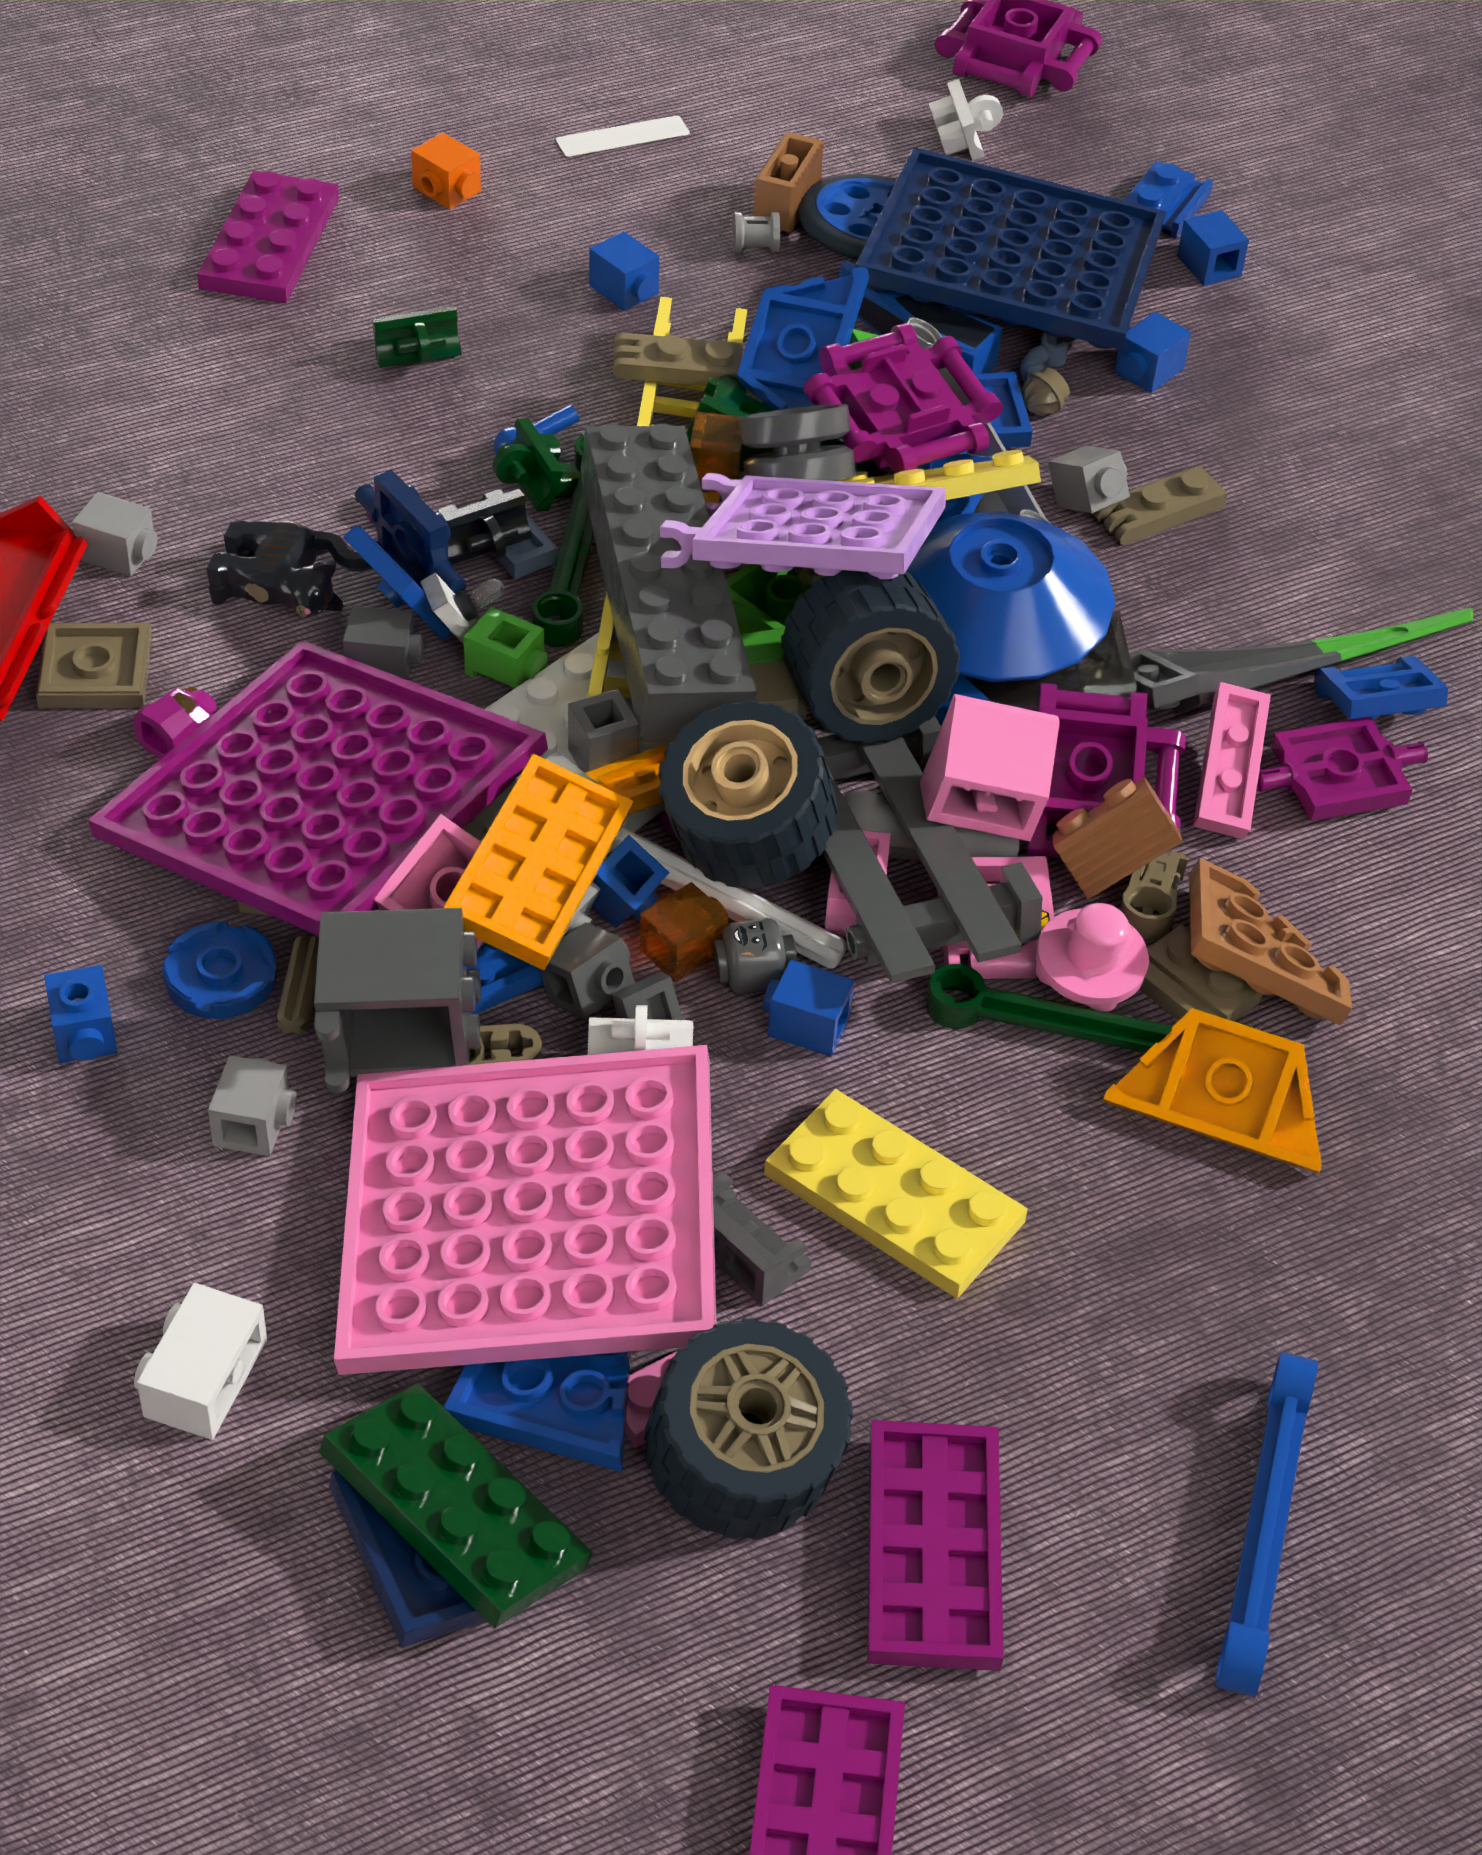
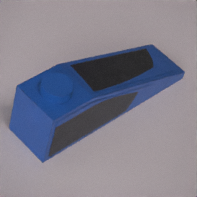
(889, 308)

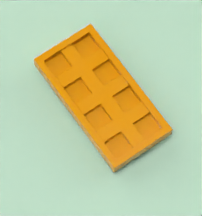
(538, 860)

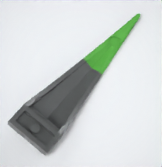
(1190, 676)

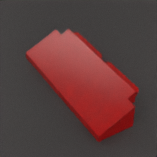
(35, 570)

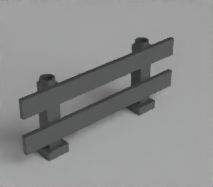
(987, 917)

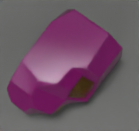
(172, 719)

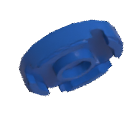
(219, 970)

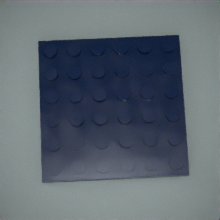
(1013, 248)

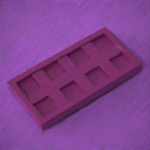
(268, 236)
(934, 1546)
(827, 1774)

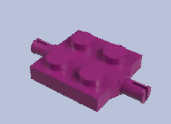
(1342, 768)

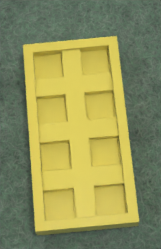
(896, 1192)

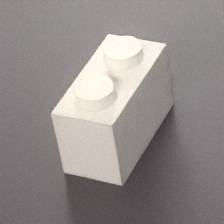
(201, 1360)

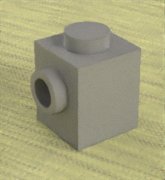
(1089, 479)
(116, 533)
(251, 1105)

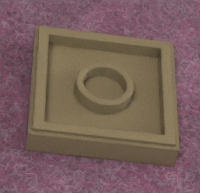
(94, 665)

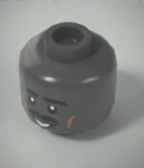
(752, 955)

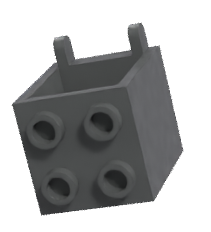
(395, 992)

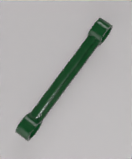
(569, 572)
(1033, 1012)

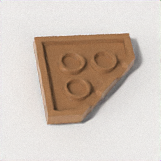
(1273, 957)

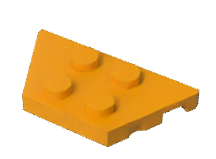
(1227, 1087)

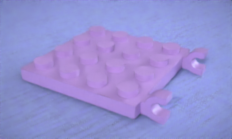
(809, 525)

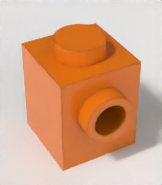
(446, 170)

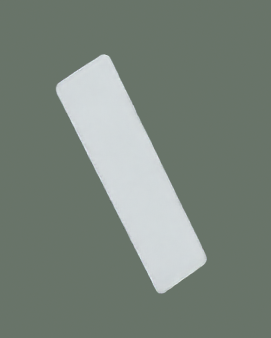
(622, 136)

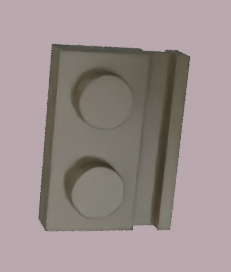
(1182, 983)

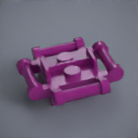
(1018, 43)
(901, 403)
(1098, 746)

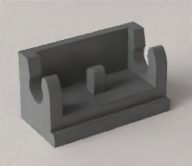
(750, 1249)

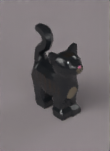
(278, 567)

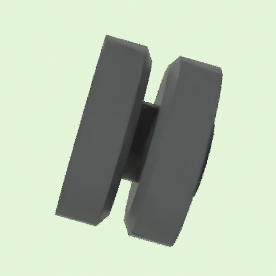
(797, 444)

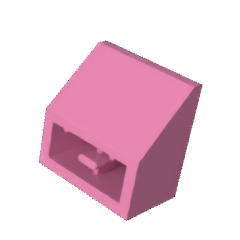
(990, 768)

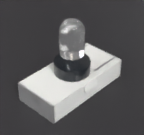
(457, 609)

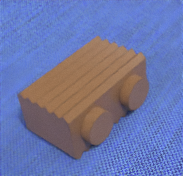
(786, 177)
(1115, 836)

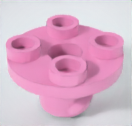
(1092, 956)

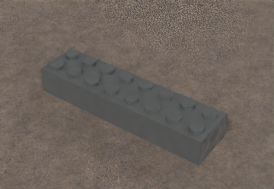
(670, 623)

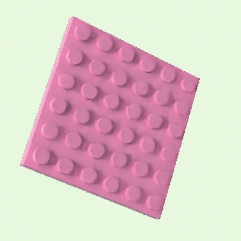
(528, 1211)

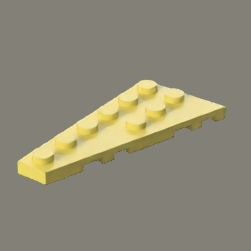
(964, 477)

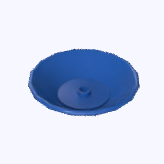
(1014, 594)

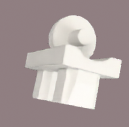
(959, 121)
(637, 1034)

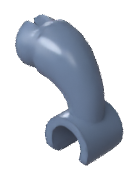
(1046, 354)

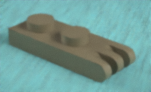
(674, 359)
(1163, 505)

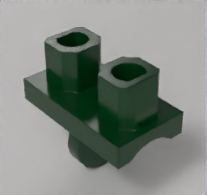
(416, 337)
(535, 466)

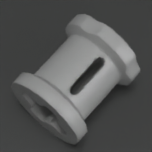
(756, 232)

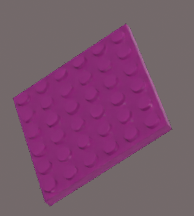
(315, 785)

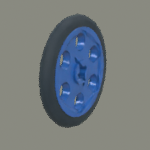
(855, 200)

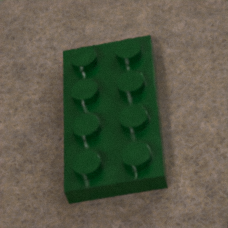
(456, 1504)

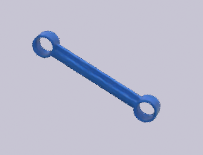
(1247, 1631)

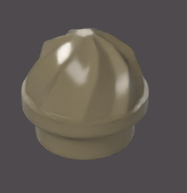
(1045, 391)

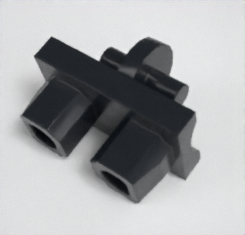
(486, 525)

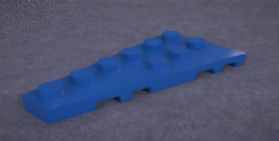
(550, 1404)

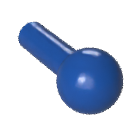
(549, 425)

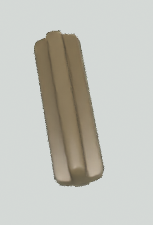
(299, 986)

